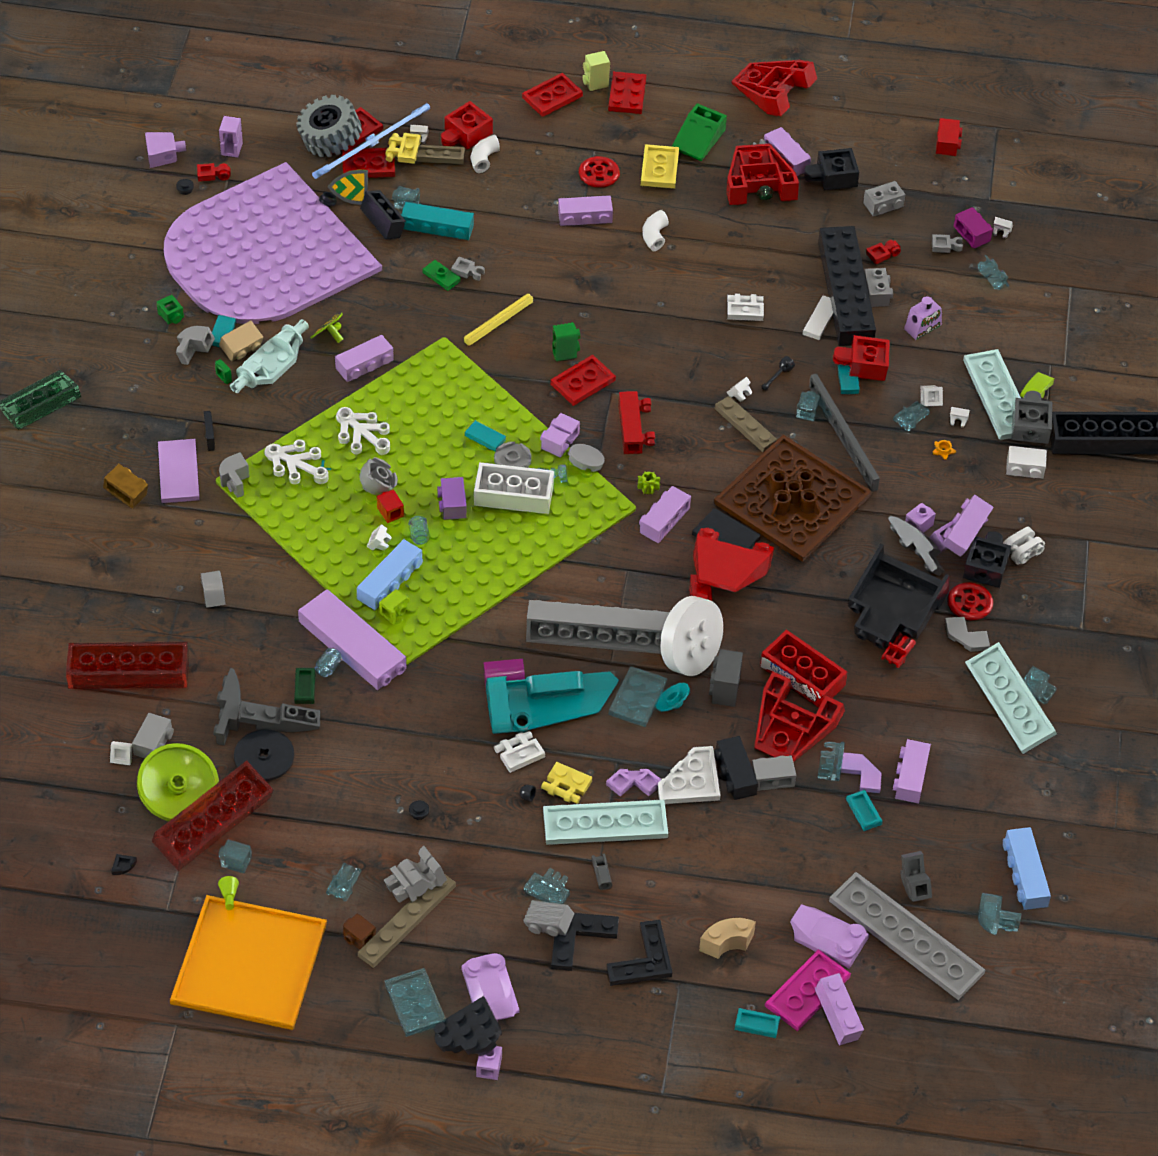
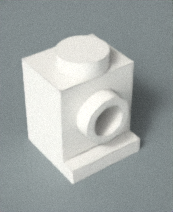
(931, 395)

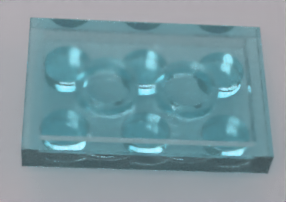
(638, 696)
(415, 1001)

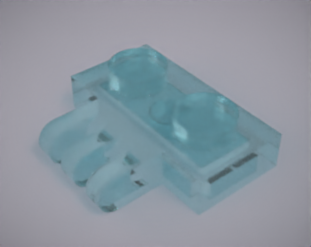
(1039, 687)
(548, 888)

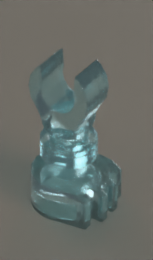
(561, 472)

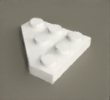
(692, 779)

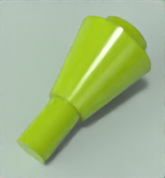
(228, 887)

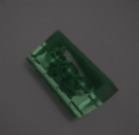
(39, 399)

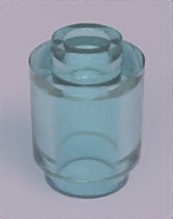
(419, 530)
(328, 662)

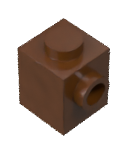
(358, 931)

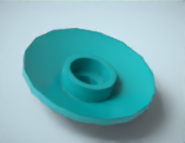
(673, 697)

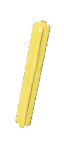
(498, 319)

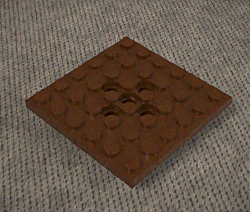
(792, 497)

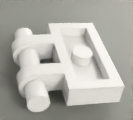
(745, 307)
(522, 755)

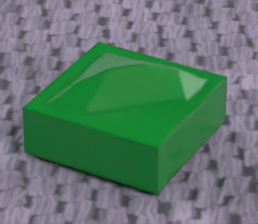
(223, 371)

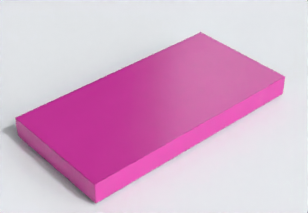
(797, 997)

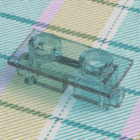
(998, 277)

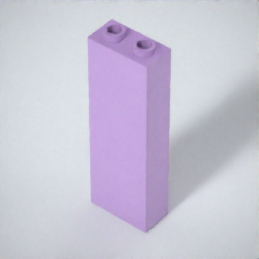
(354, 638)

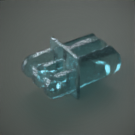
(911, 415)
(343, 881)

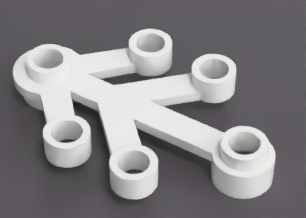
(347, 417)
(275, 452)

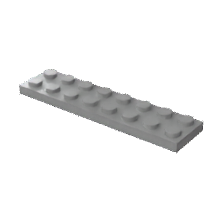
(907, 935)

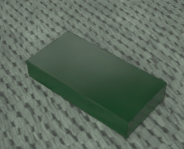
(305, 686)

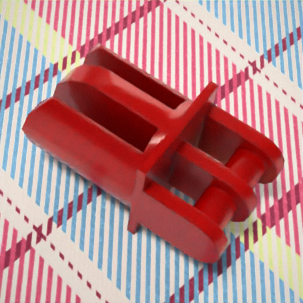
(898, 650)

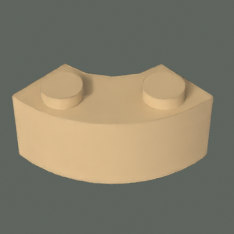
(726, 936)

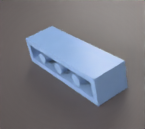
(389, 574)
(1026, 868)

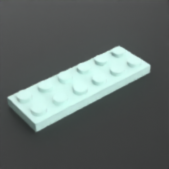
(994, 388)
(1011, 698)
(605, 822)

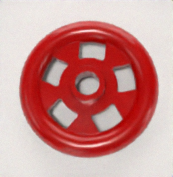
(599, 171)
(976, 589)

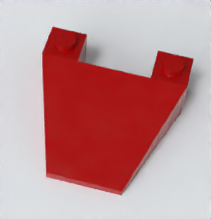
(771, 81)
(758, 167)
(728, 564)
(787, 728)

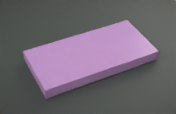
(178, 471)

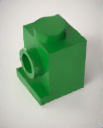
(172, 313)

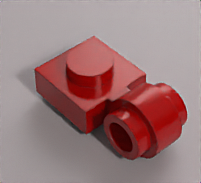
(208, 172)
(880, 252)

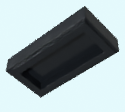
(209, 430)

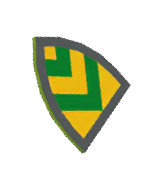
(350, 186)
(333, 329)

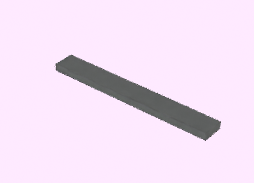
(844, 433)

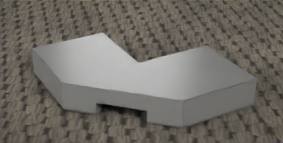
(972, 641)

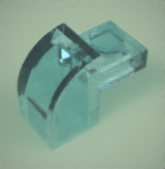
(992, 917)

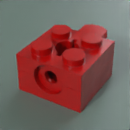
(466, 126)
(866, 357)

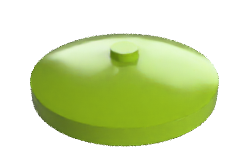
(174, 779)

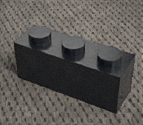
(382, 214)
(736, 768)

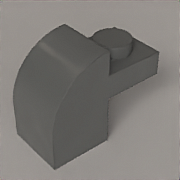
(914, 878)

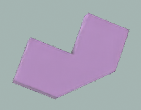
(859, 764)
(625, 779)

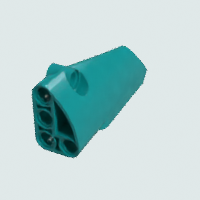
(546, 699)

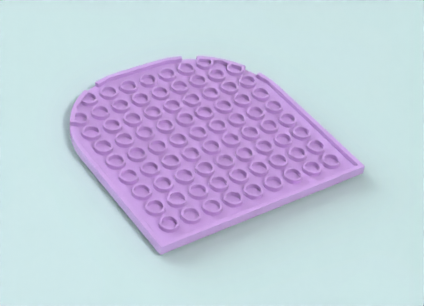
(264, 250)

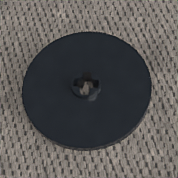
(265, 742)

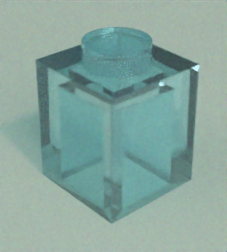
(235, 856)

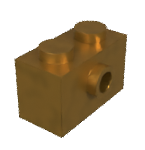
(125, 485)

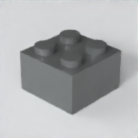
(726, 677)

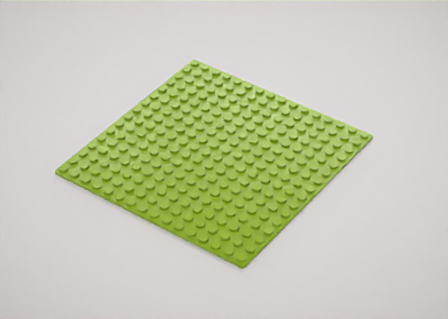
(466, 560)

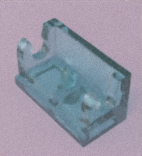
(831, 762)

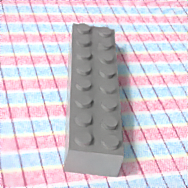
(595, 626)

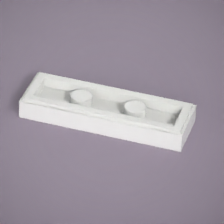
(819, 319)

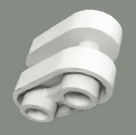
(1024, 545)

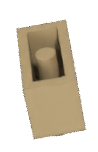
(241, 341)

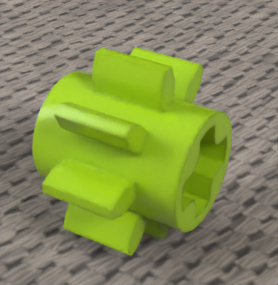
(648, 482)

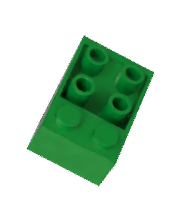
(700, 131)

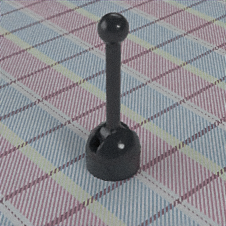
(785, 365)

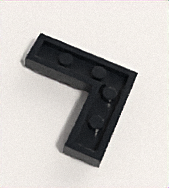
(581, 925)
(653, 967)

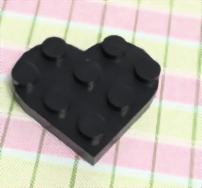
(469, 1029)

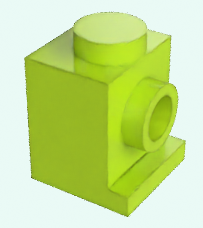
(393, 605)

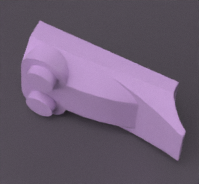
(828, 934)
(489, 978)

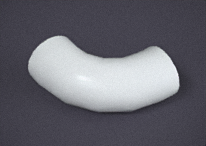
(481, 151)
(652, 229)

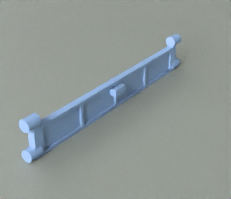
(371, 141)

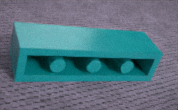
(438, 220)

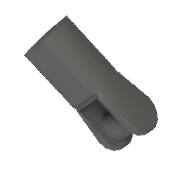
(602, 872)

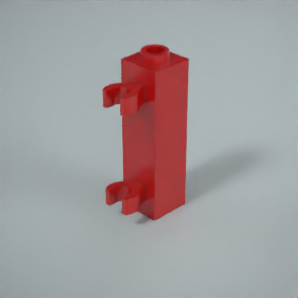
(631, 423)

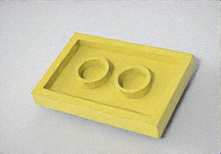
(659, 166)

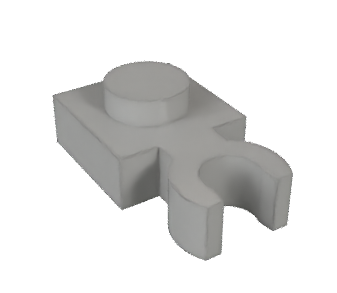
(943, 243)
(465, 267)

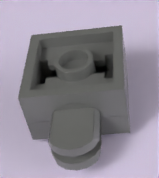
(1032, 415)

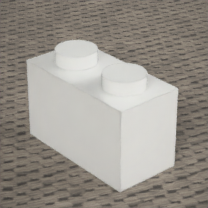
(1026, 462)

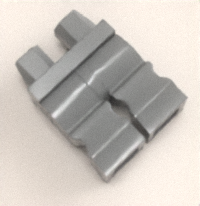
(413, 878)

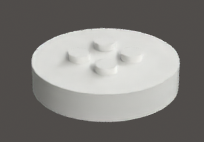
(691, 635)

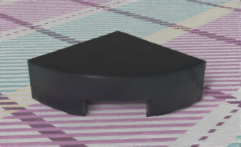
(123, 864)

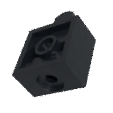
(834, 169)
(987, 557)

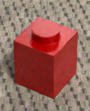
(390, 506)

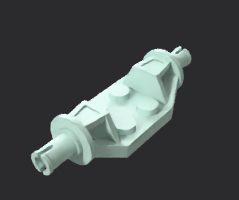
(271, 358)

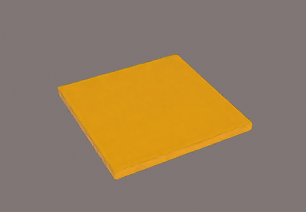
(249, 962)

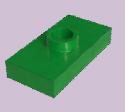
(441, 275)

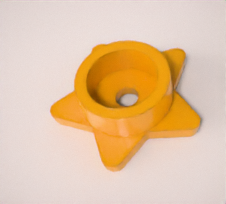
(943, 444)

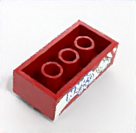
(808, 669)

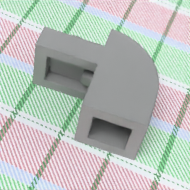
(193, 339)
(232, 471)
(213, 589)

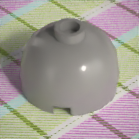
(377, 477)

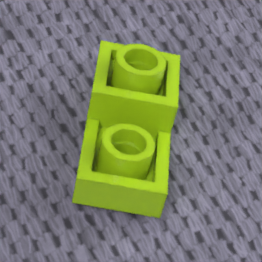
(1038, 383)

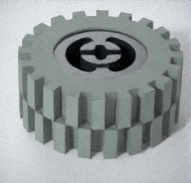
(337, 122)

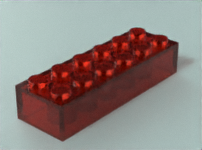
(127, 665)
(212, 815)

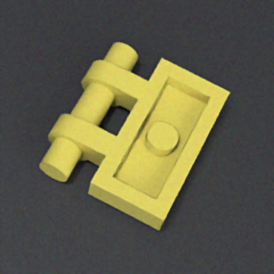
(408, 148)
(569, 779)

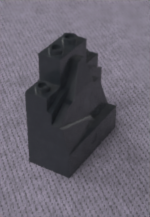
(894, 599)

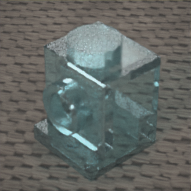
(404, 195)
(809, 401)

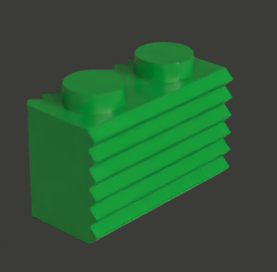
(565, 341)

